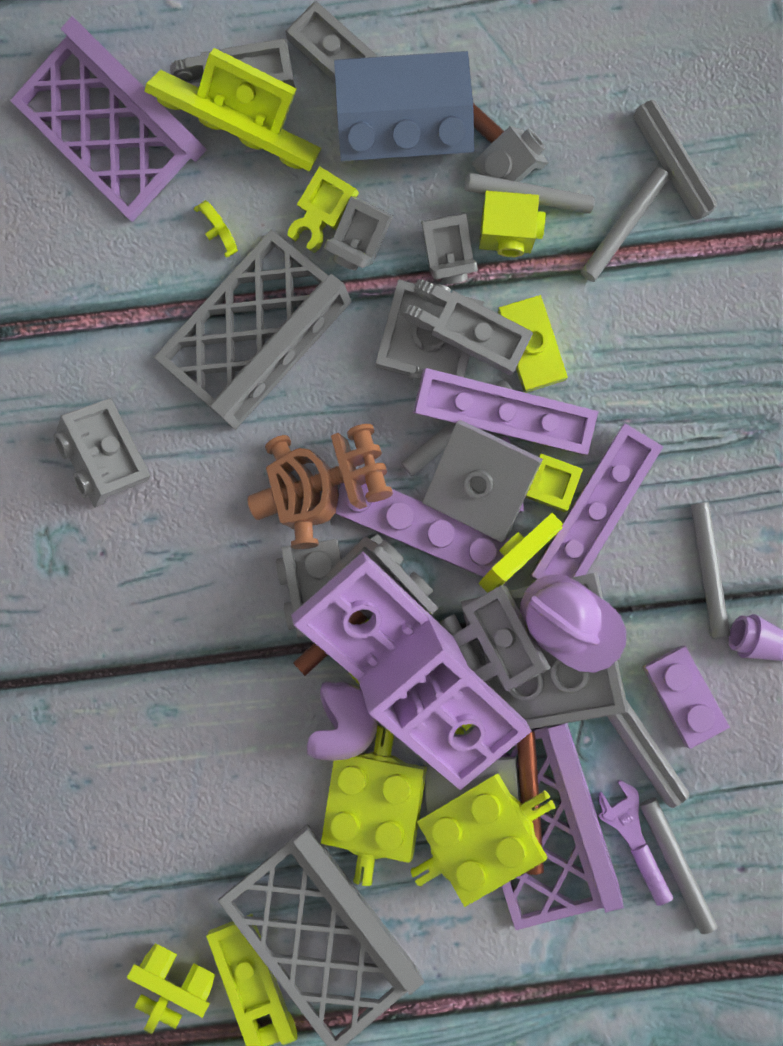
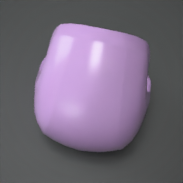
(351, 720)

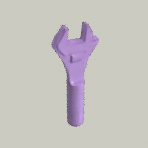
(625, 818)

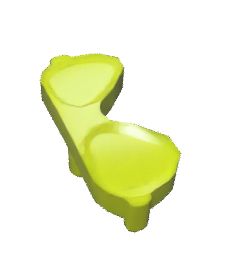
(219, 227)

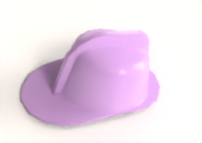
(573, 623)

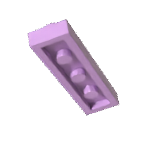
(505, 411)
(599, 505)
(425, 530)

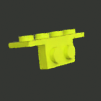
(239, 102)

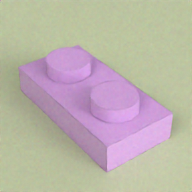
(685, 697)

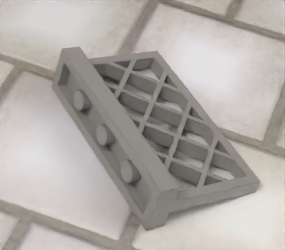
(274, 357)
(359, 921)

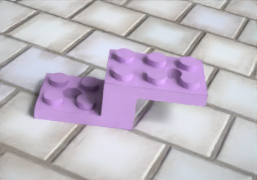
(410, 672)

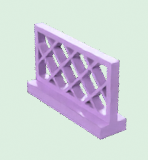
(121, 87)
(586, 833)

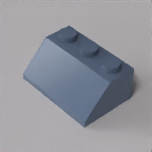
(404, 105)

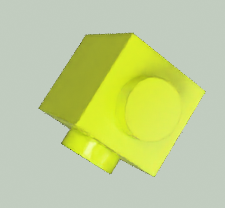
(510, 223)

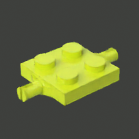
(374, 806)
(482, 839)

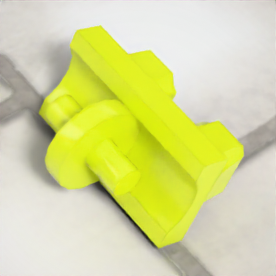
(152, 976)

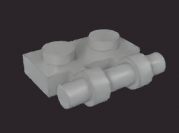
(503, 636)

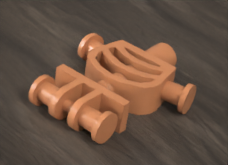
(300, 501)

